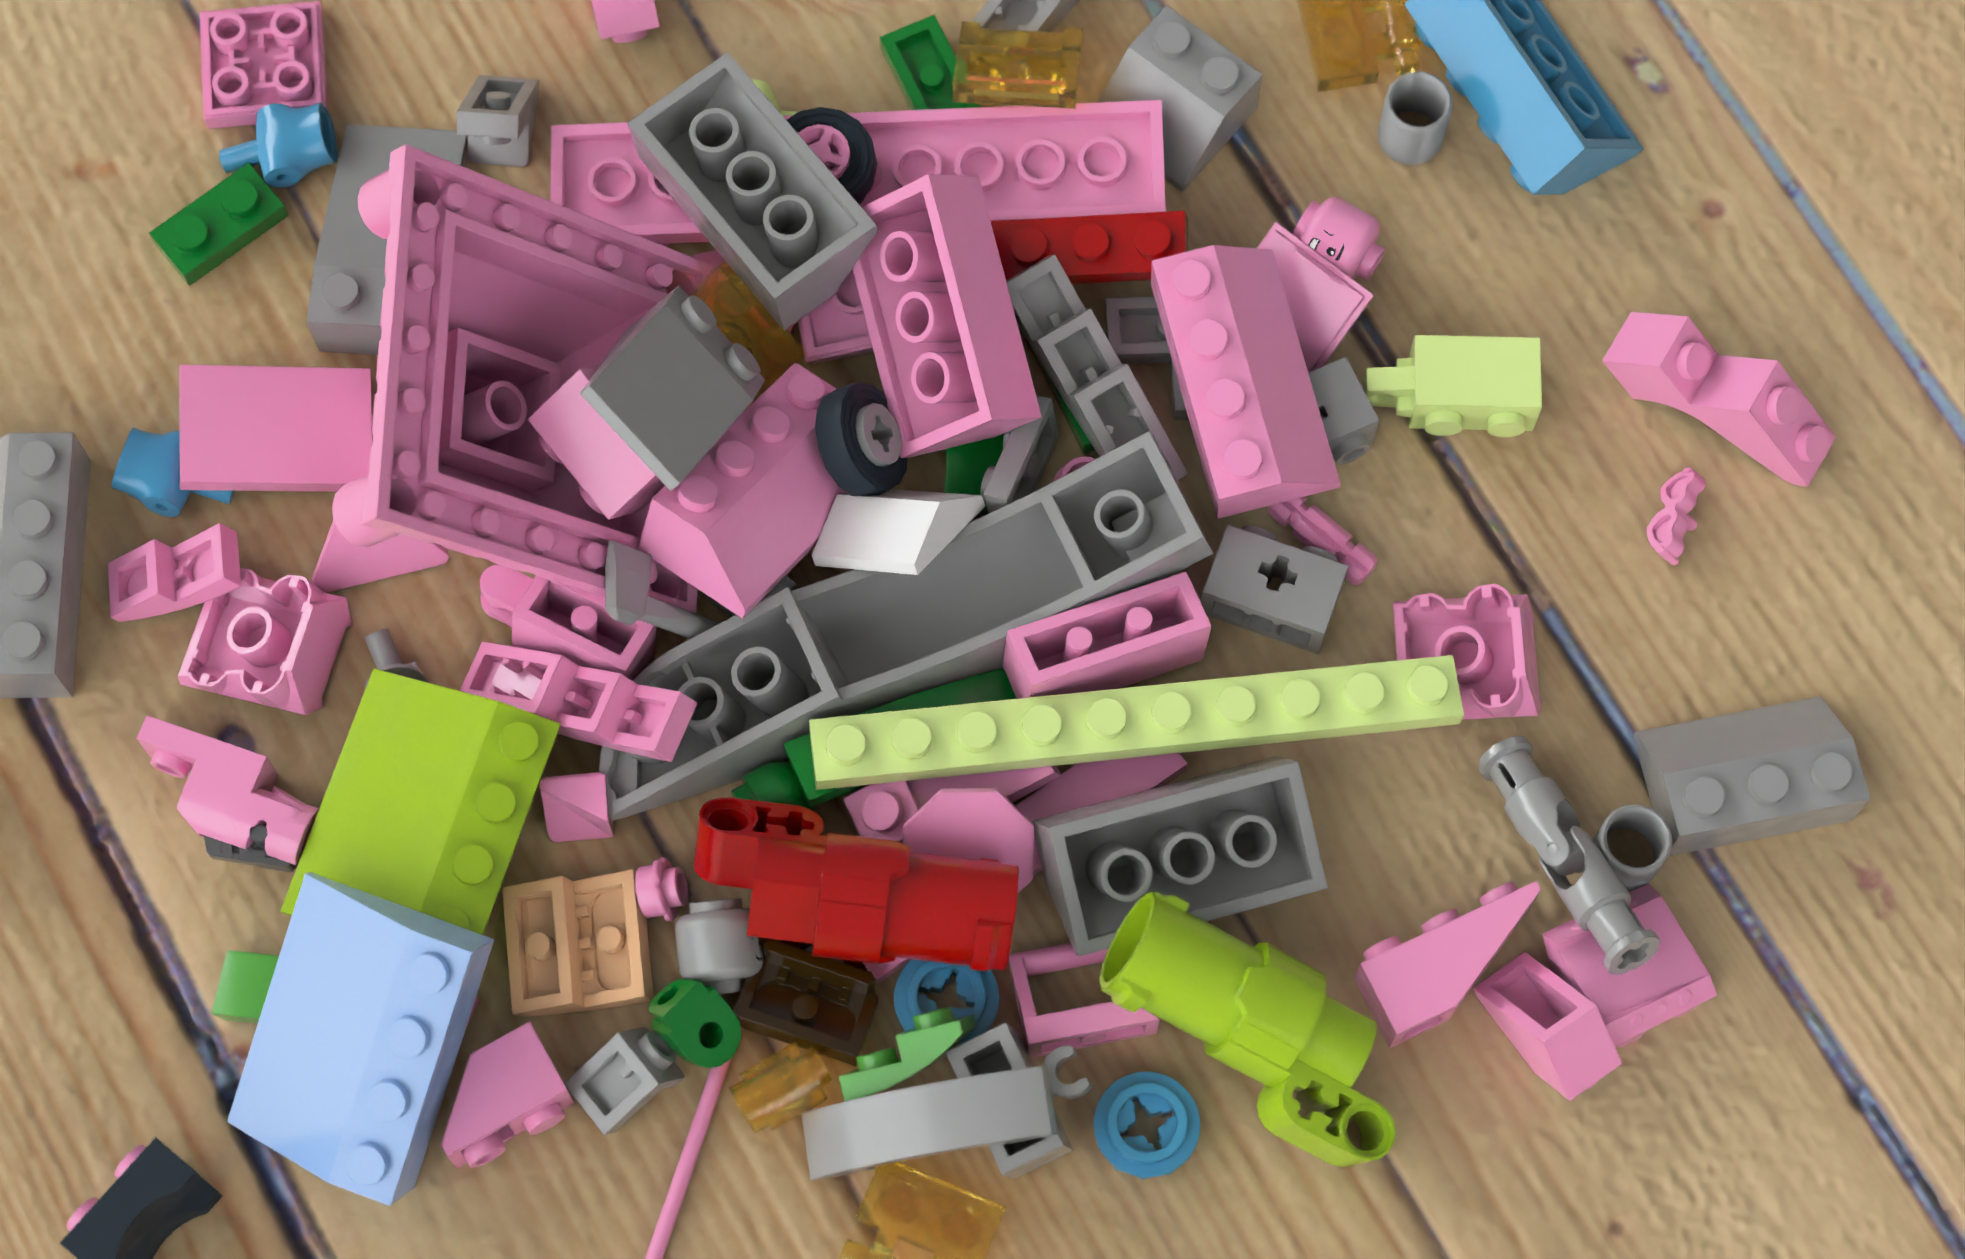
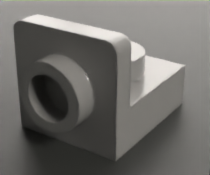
(624, 1077)

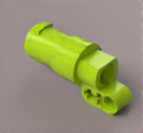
(1258, 1017)

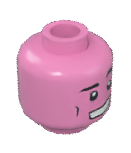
(1342, 236)

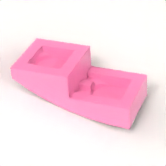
(169, 579)

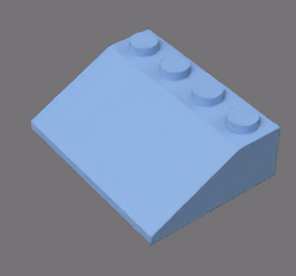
(359, 1037)

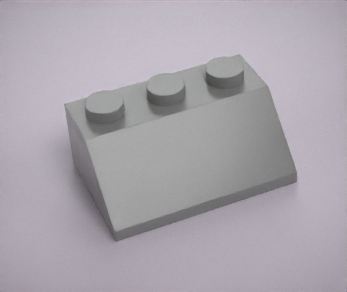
(1752, 774)

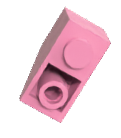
(503, 1093)

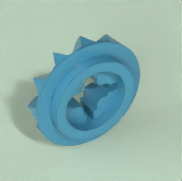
(973, 987)
(1157, 1096)

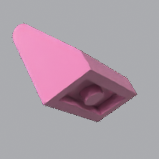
(1072, 1027)

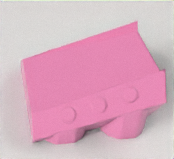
(268, 643)
(1489, 643)
(1643, 997)

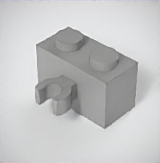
(1003, 1051)

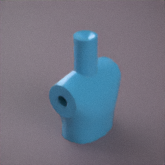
(286, 144)
(151, 473)

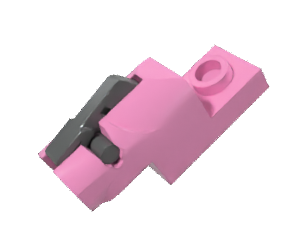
(231, 797)

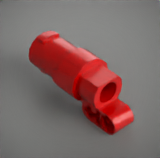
(856, 892)

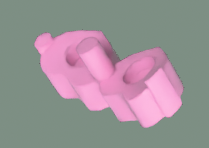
(1670, 524)

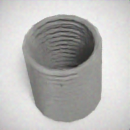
(1421, 94)
(1651, 826)

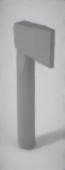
(627, 598)

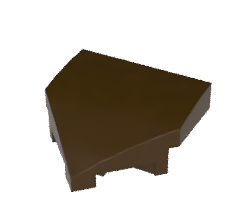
(809, 1000)

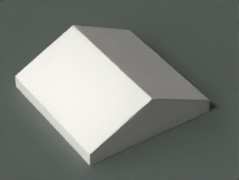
(892, 529)

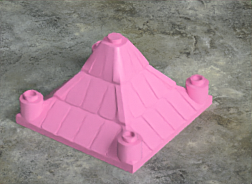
(480, 325)

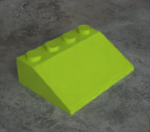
(428, 799)

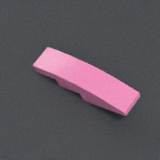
(586, 701)

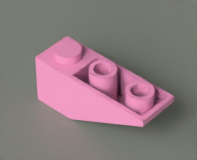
(1428, 977)

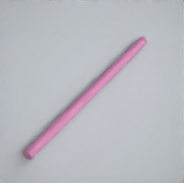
(687, 1162)

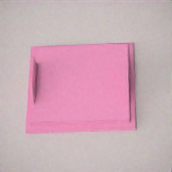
(1318, 293)

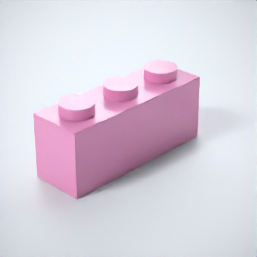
(1109, 641)

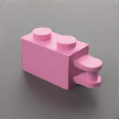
(565, 622)

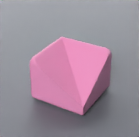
(576, 807)

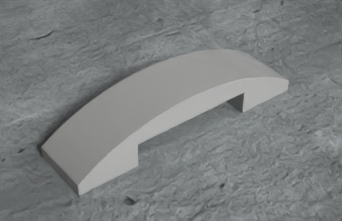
(929, 1121)

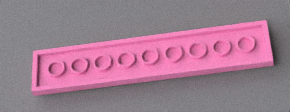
(1026, 157)

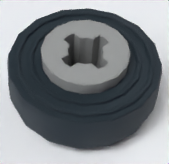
(860, 440)

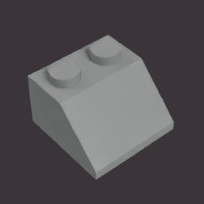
(1201, 88)

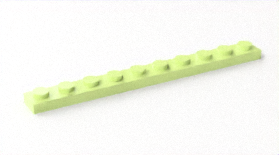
(1134, 722)

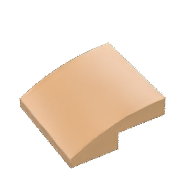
(576, 945)

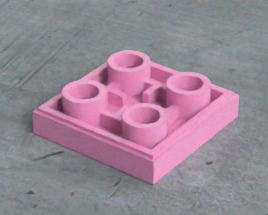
(261, 60)

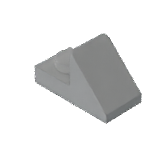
(499, 120)

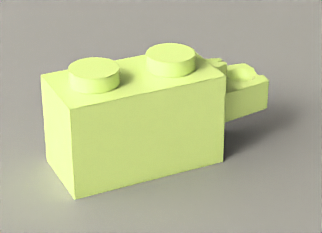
(1463, 384)

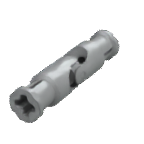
(1550, 825)

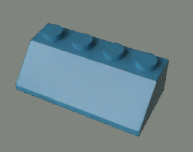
(1527, 89)

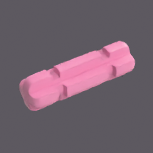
(1319, 530)

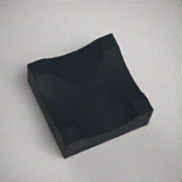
(141, 1208)

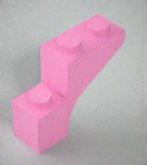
(1737, 397)

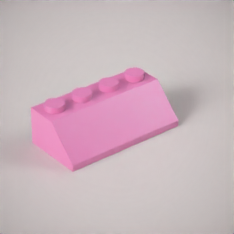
(943, 317)
(1242, 377)
(750, 500)

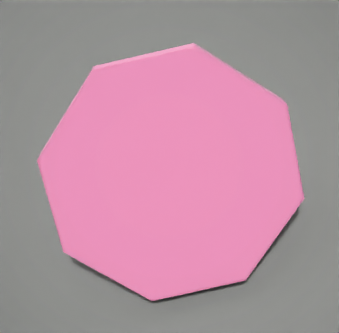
(973, 827)

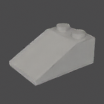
(673, 385)

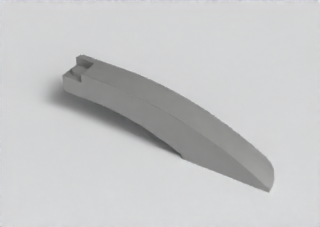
(894, 634)

